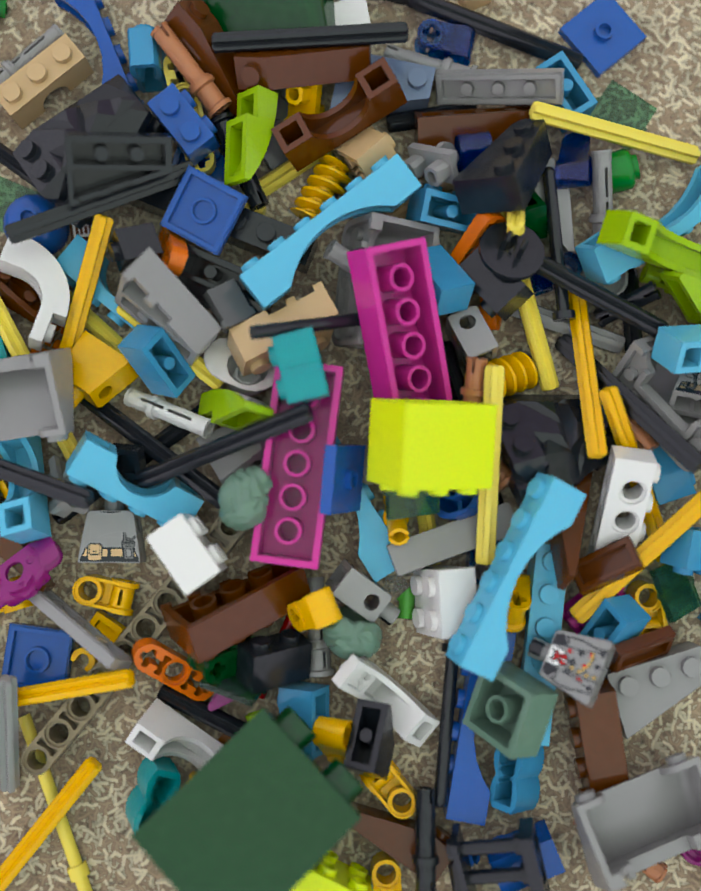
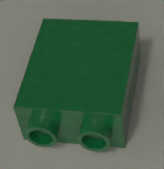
(253, 812)

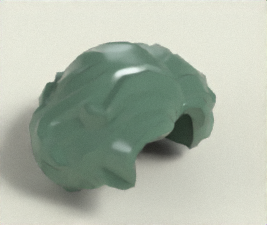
(244, 498)
(352, 635)

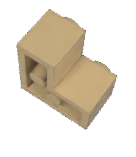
(364, 151)

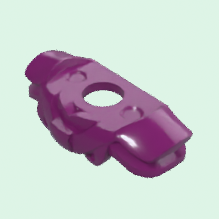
(37, 561)

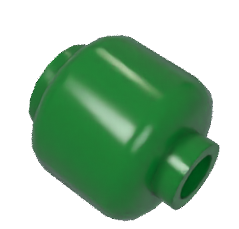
(624, 170)

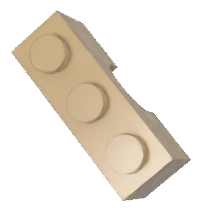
(53, 68)

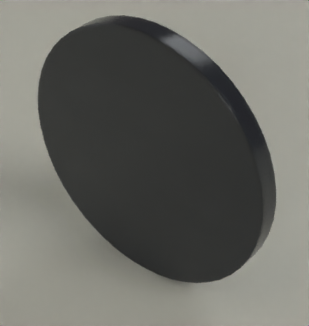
(510, 255)

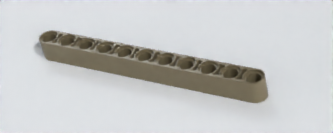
(69, 713)

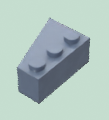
(413, 78)

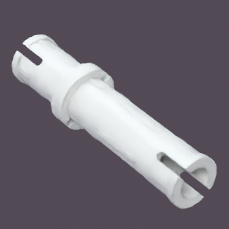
(158, 408)

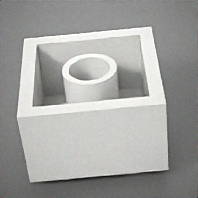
(188, 552)
(441, 598)

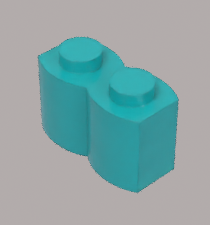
(299, 367)
(155, 785)

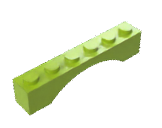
(650, 242)

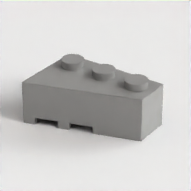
(160, 299)
(655, 685)

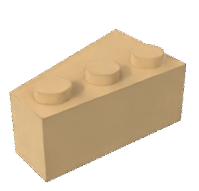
(253, 355)

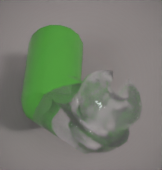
(401, 590)

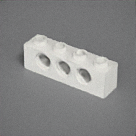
(624, 466)

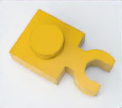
(107, 626)

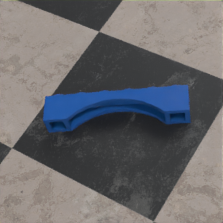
(112, 56)
(467, 790)

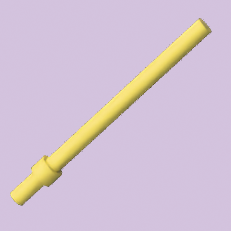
(78, 869)

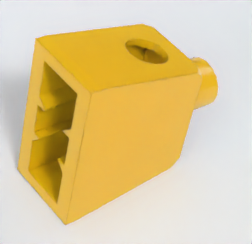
(98, 371)

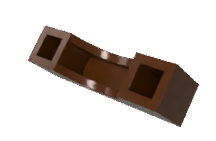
(311, 136)

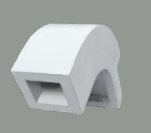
(45, 275)
(370, 682)

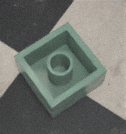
(511, 711)

